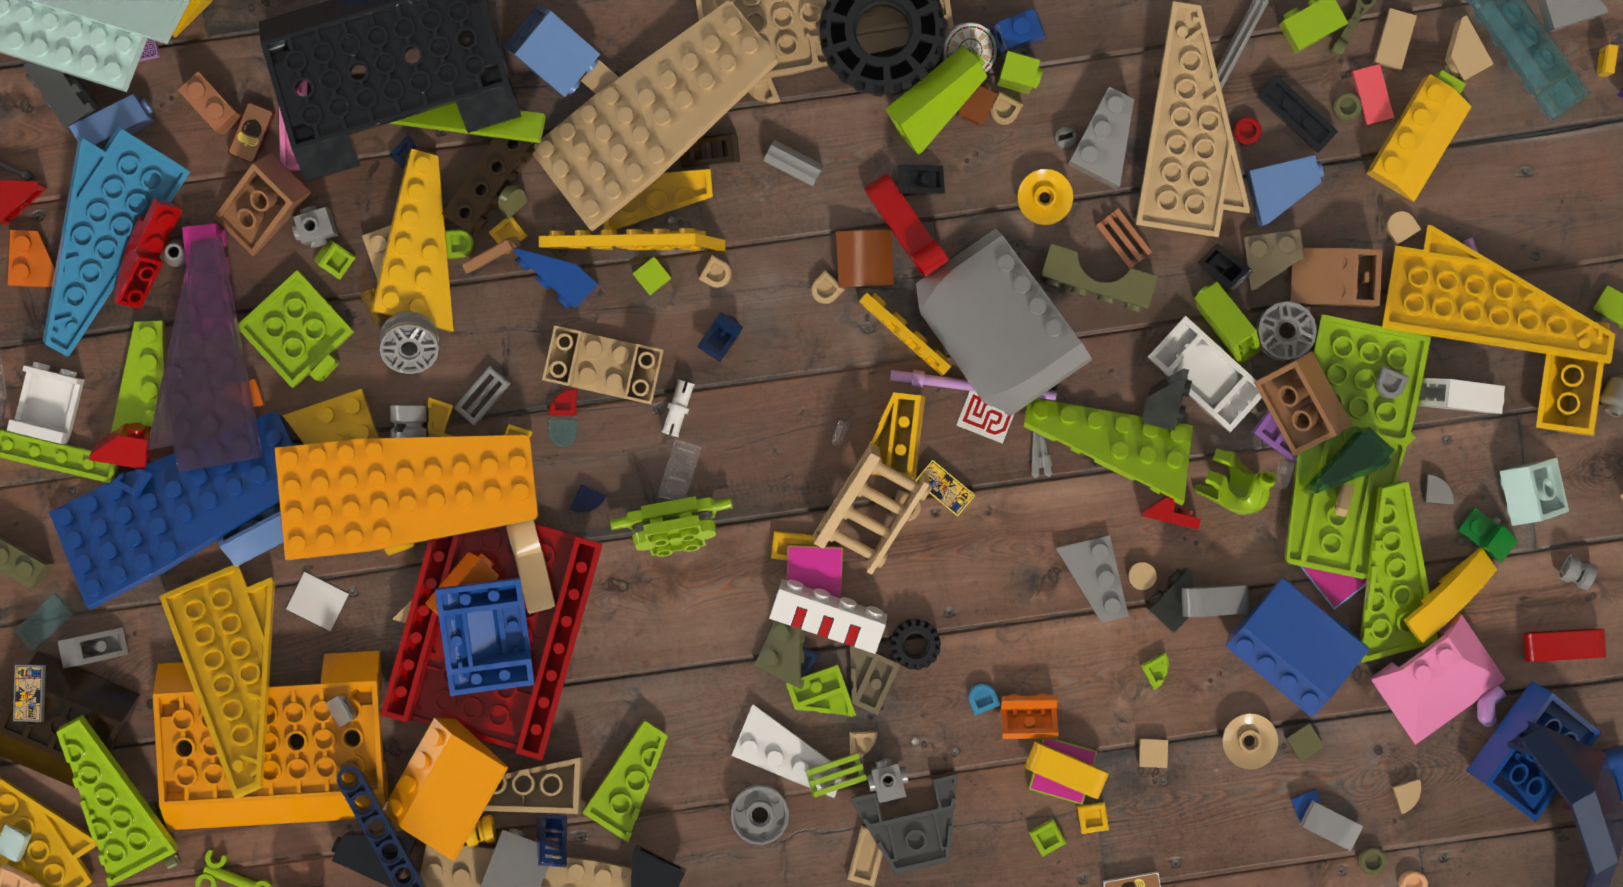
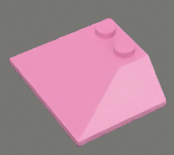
(1438, 680)

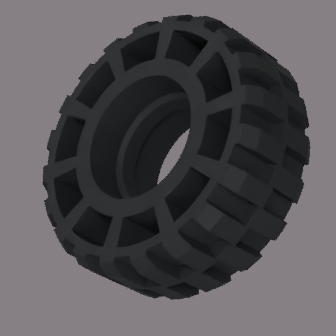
(878, 74)

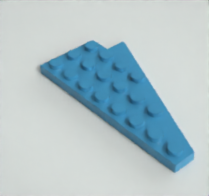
(102, 207)

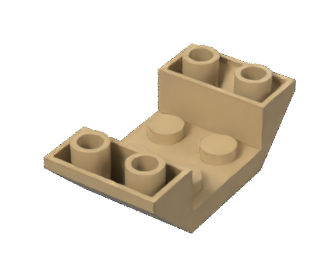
(603, 365)

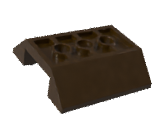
(67, 696)

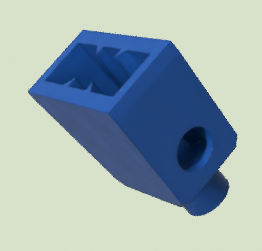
(1018, 32)

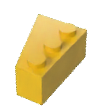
(900, 433)

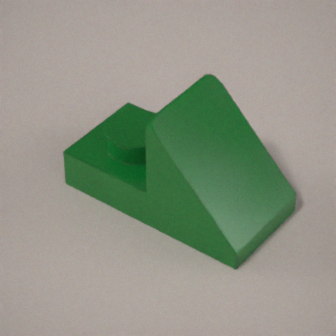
(1487, 534)

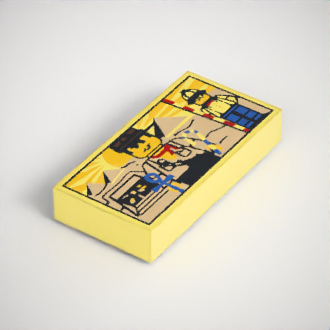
(947, 488)

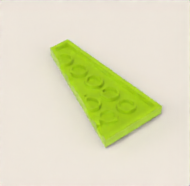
(1394, 575)
(115, 811)

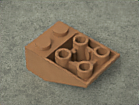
(1337, 277)

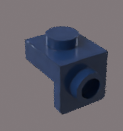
(720, 336)

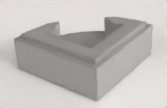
(1437, 490)

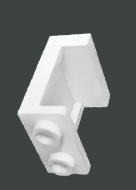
(47, 403)

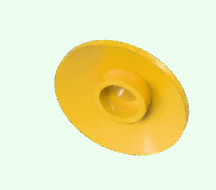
(1055, 186)

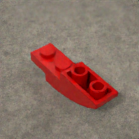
(143, 252)

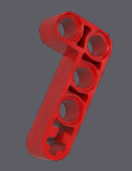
(906, 226)

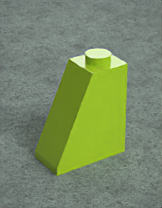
(1228, 323)

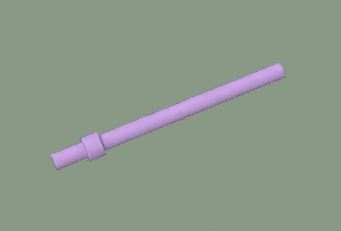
(919, 378)

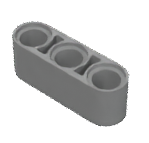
(1215, 600)

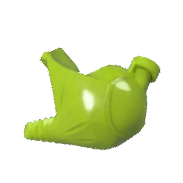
(1246, 491)

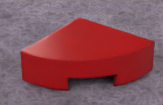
(565, 403)

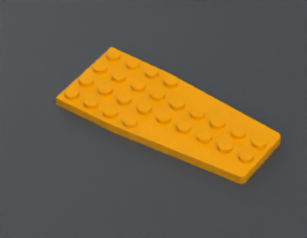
(400, 491)

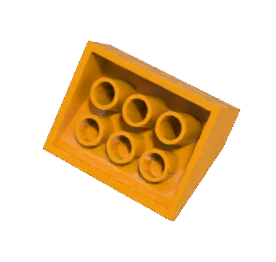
(445, 787)

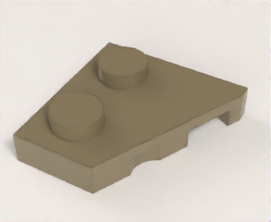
(870, 678)

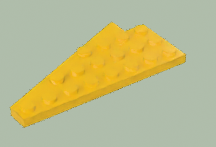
(1471, 299)
(227, 654)

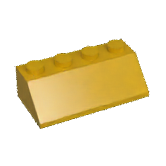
(1419, 137)
(1570, 394)

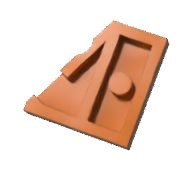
(29, 260)

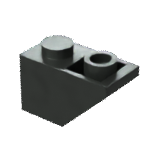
(1165, 399)
(1168, 603)

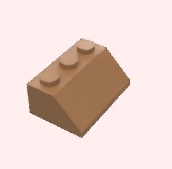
(1303, 403)

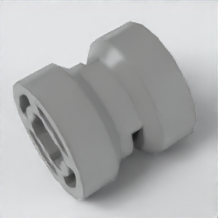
(1578, 572)

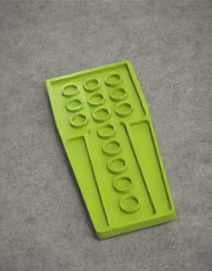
(1351, 362)

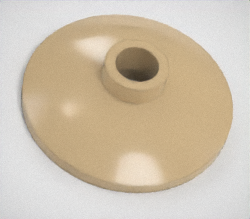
(1263, 746)

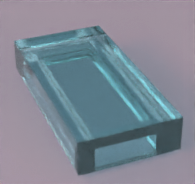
(44, 622)

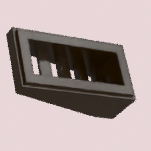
(732, 147)

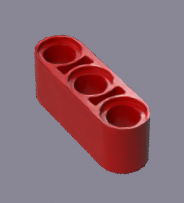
(1564, 645)

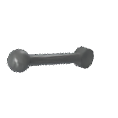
(26, 175)

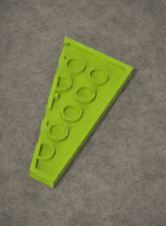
(1119, 443)

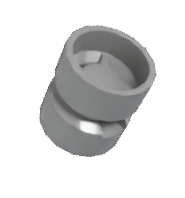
(408, 421)

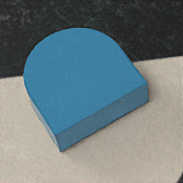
(982, 698)

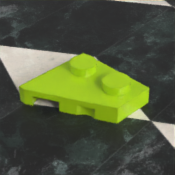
(823, 692)

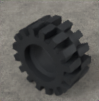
(932, 644)

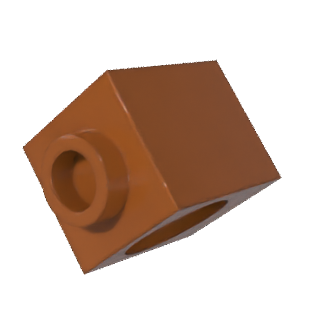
(978, 105)

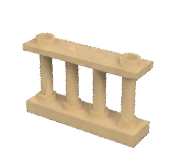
(857, 486)

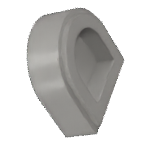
(1390, 383)

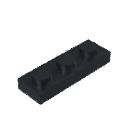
(1297, 114)

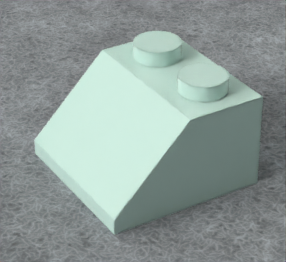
(1534, 491)

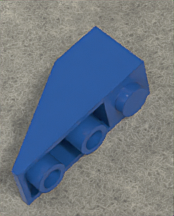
(564, 277)

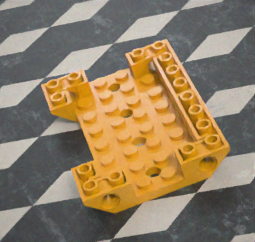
(296, 782)

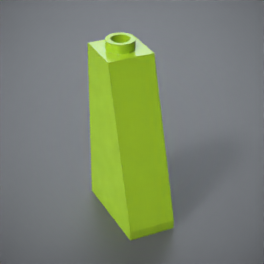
(936, 98)

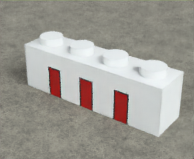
(828, 615)

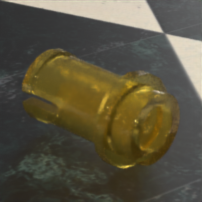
(368, 297)

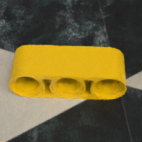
(1066, 770)

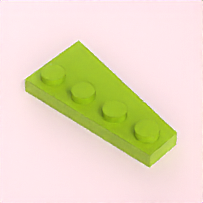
(142, 375)
(623, 788)

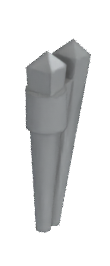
(1040, 456)

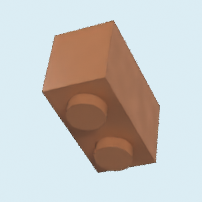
(210, 103)

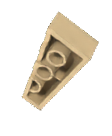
(541, 789)

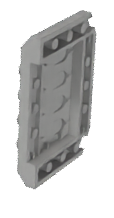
(999, 325)

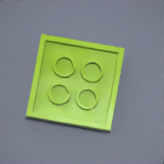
(295, 328)

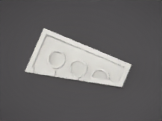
(778, 750)

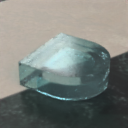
(563, 432)

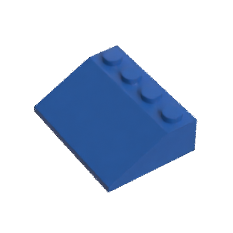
(1297, 646)
(1516, 774)

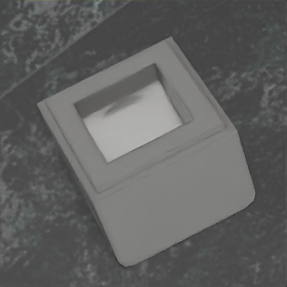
(341, 709)

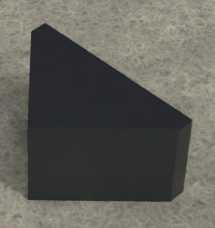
(1224, 268)

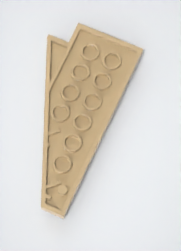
(1191, 149)

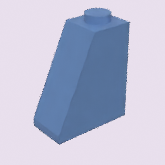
(129, 114)
(1282, 185)

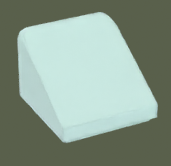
(13, 842)

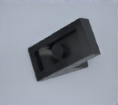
(920, 179)

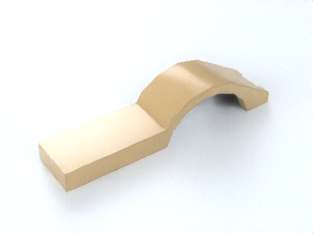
(531, 566)

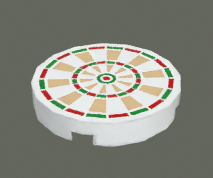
(974, 38)

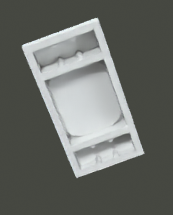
(1217, 379)

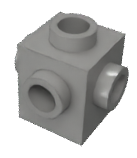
(323, 230)
(888, 790)

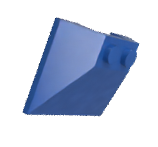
(485, 636)

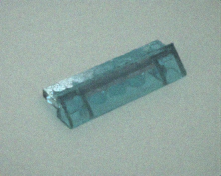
(1531, 54)

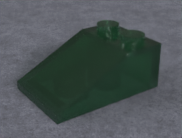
(1357, 457)

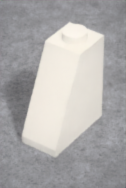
(1461, 395)

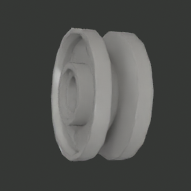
(1301, 325)
(409, 328)
(759, 831)

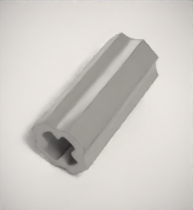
(793, 163)

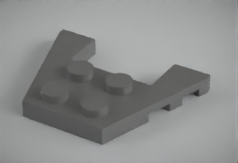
(913, 838)

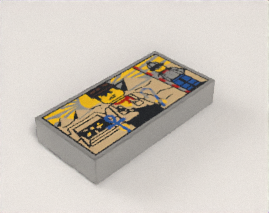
(29, 692)

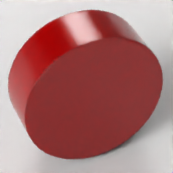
(1246, 130)

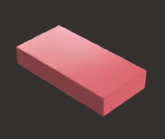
(1373, 94)

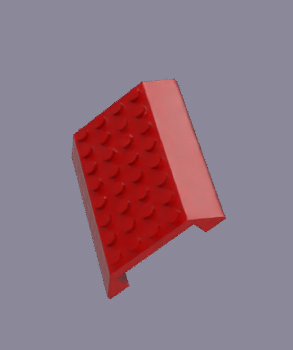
(509, 716)

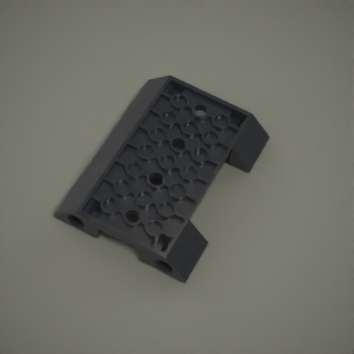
(334, 36)

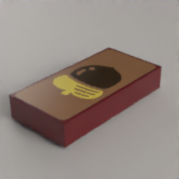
(251, 132)

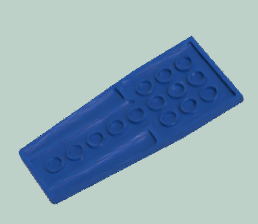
(127, 540)

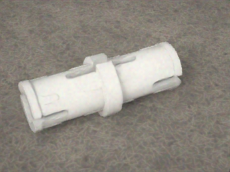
(678, 408)

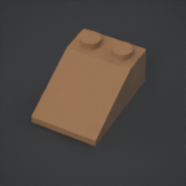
(261, 203)

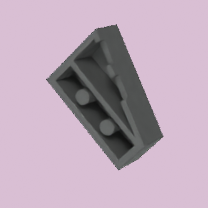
(62, 94)

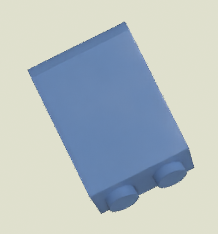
(552, 50)

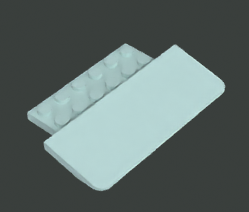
(87, 36)

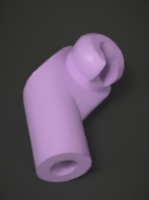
(1486, 706)

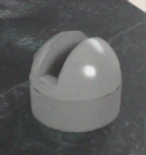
(1067, 143)

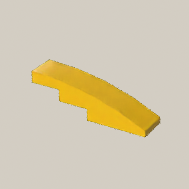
(1451, 595)

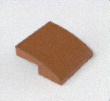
(864, 258)

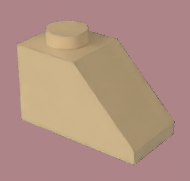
(1466, 52)

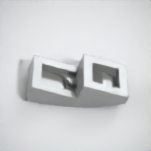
(1331, 825)

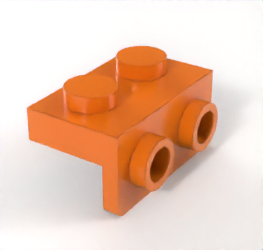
(1029, 716)

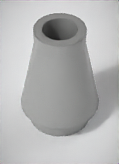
(180, 259)

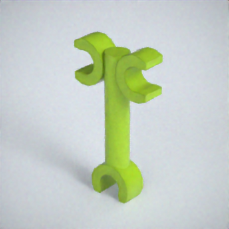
(213, 872)

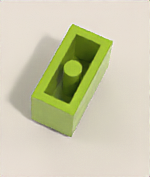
(1312, 23)
(1020, 73)

